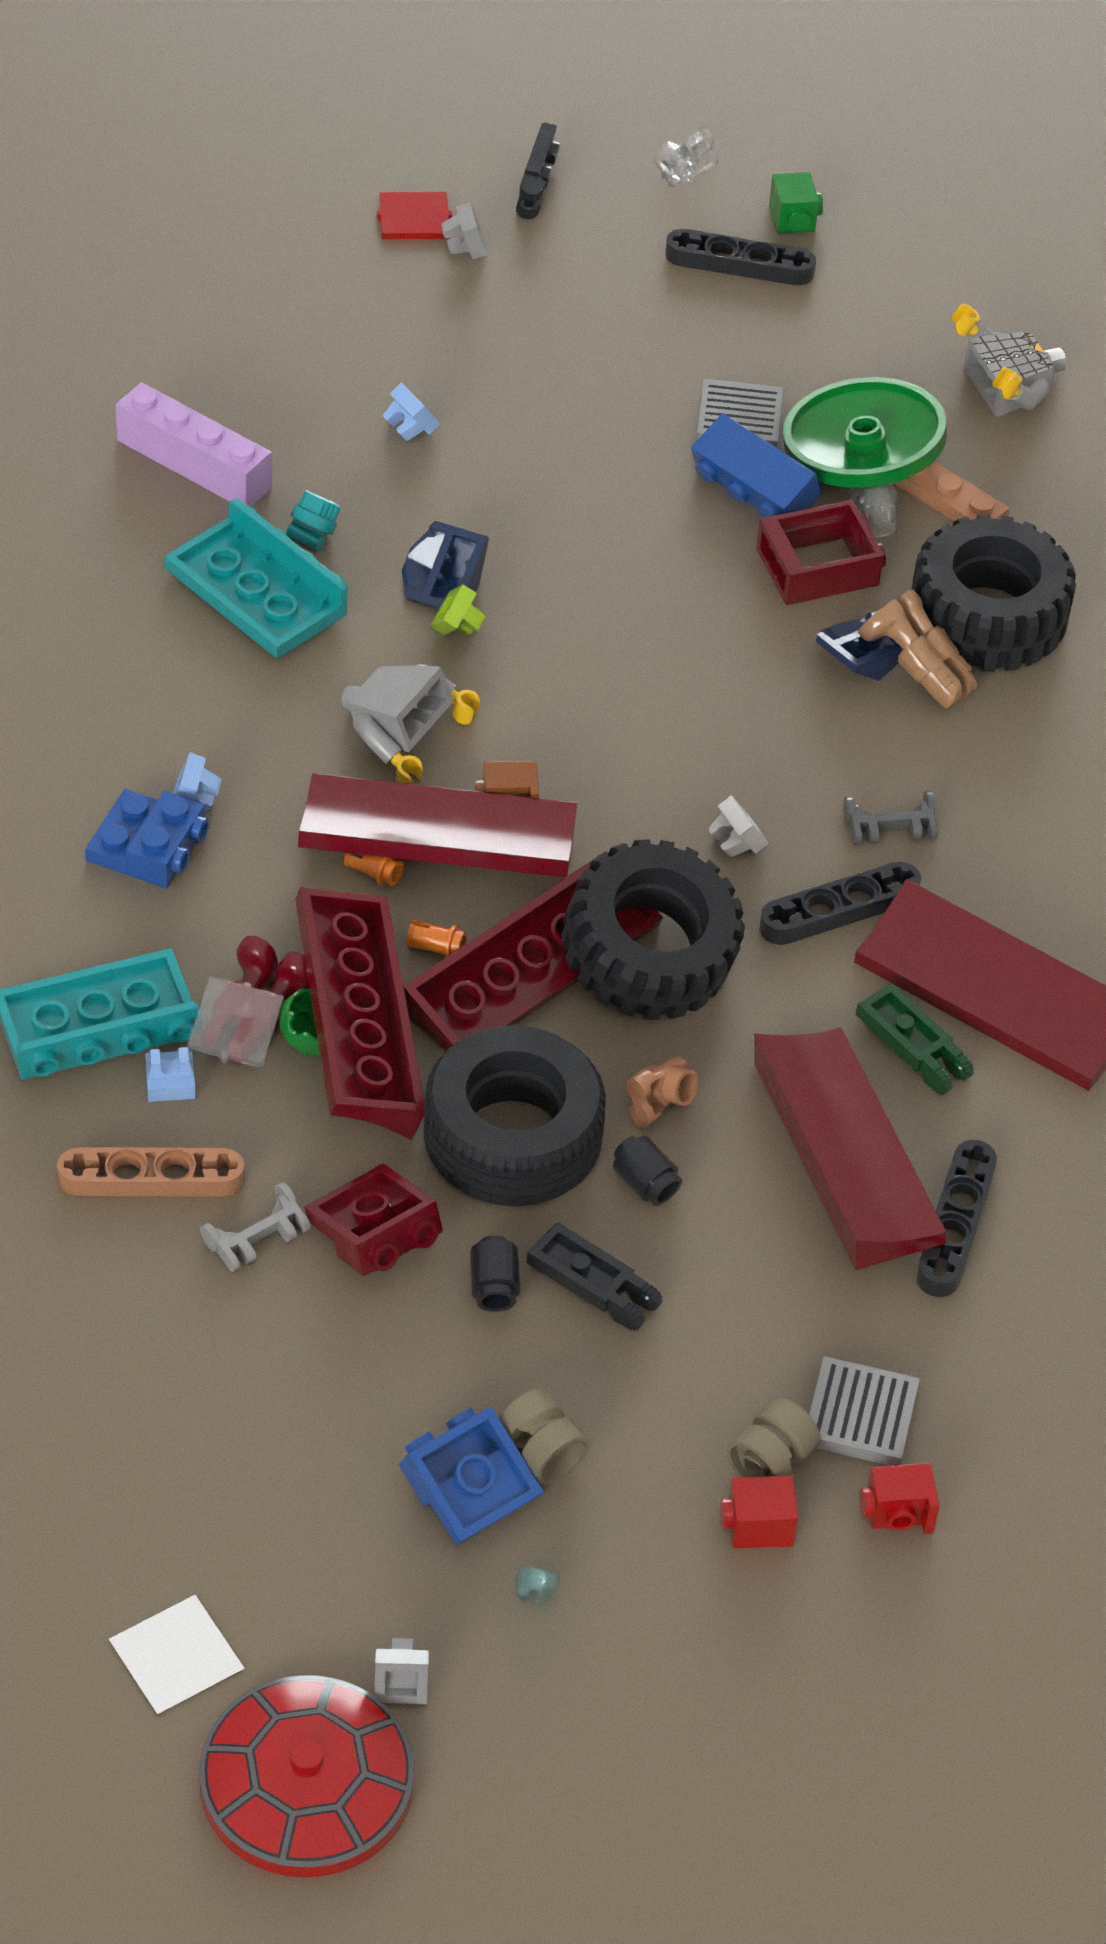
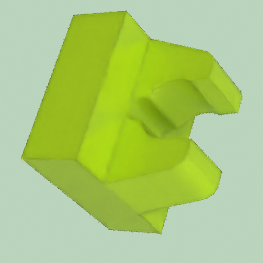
(458, 613)

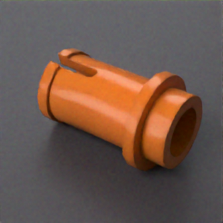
(385, 870)
(435, 938)

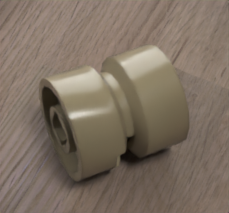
(543, 1437)
(778, 1439)

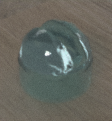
(536, 1580)

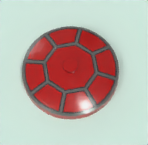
(306, 1776)

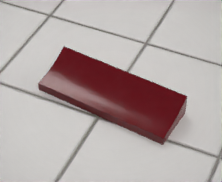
(438, 825)
(507, 968)
(991, 982)
(360, 1009)
(848, 1146)

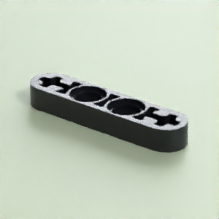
(796, 264)
(837, 898)
(958, 1217)

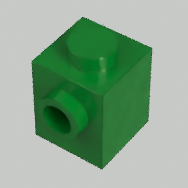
(794, 202)

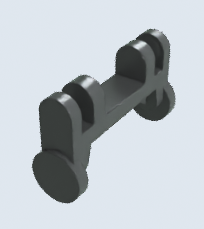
(920, 817)

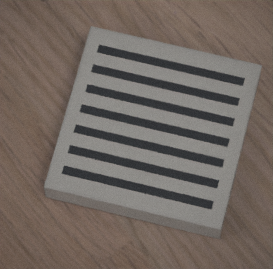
(748, 404)
(863, 1410)

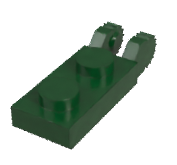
(914, 1037)

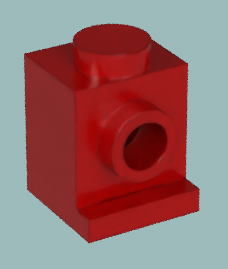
(901, 1497)

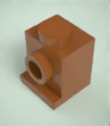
(510, 778)

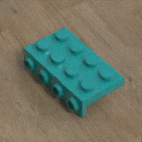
(260, 580)
(97, 1013)

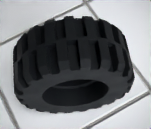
(1001, 557)
(669, 883)

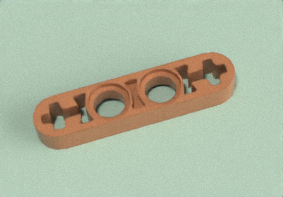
(151, 1163)

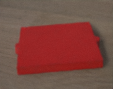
(413, 215)

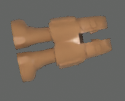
(926, 649)

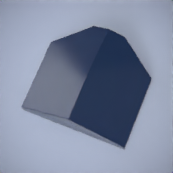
(442, 562)
(863, 657)

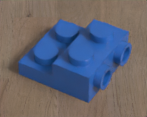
(149, 836)
(470, 1474)

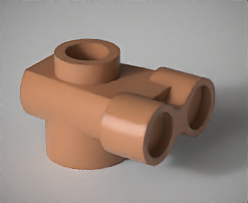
(657, 1087)

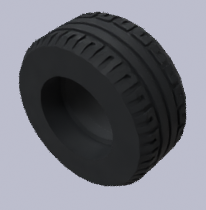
(504, 1163)

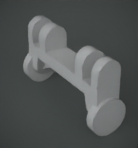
(281, 1219)

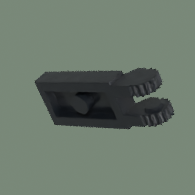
(537, 171)
(593, 1275)

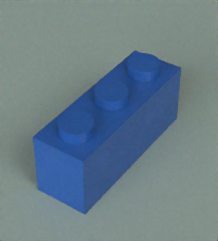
(753, 469)

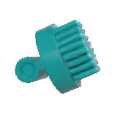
(313, 520)

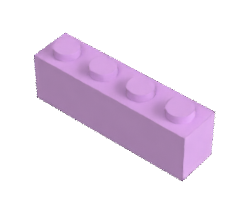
(193, 445)

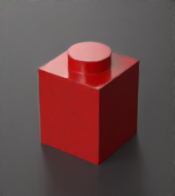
(760, 1512)

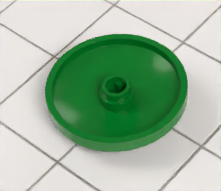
(866, 431)

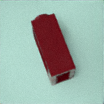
(787, 531)

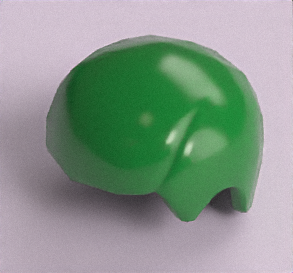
(298, 1023)

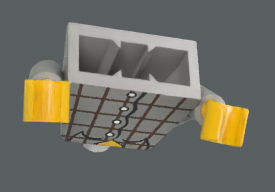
(1008, 367)
(400, 707)

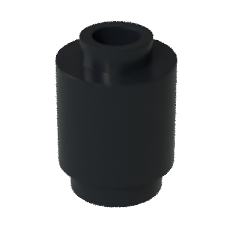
(647, 1169)
(495, 1273)

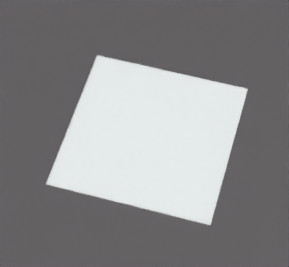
(176, 1654)

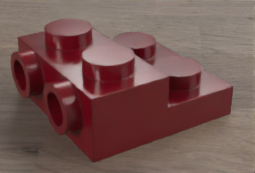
(376, 1219)

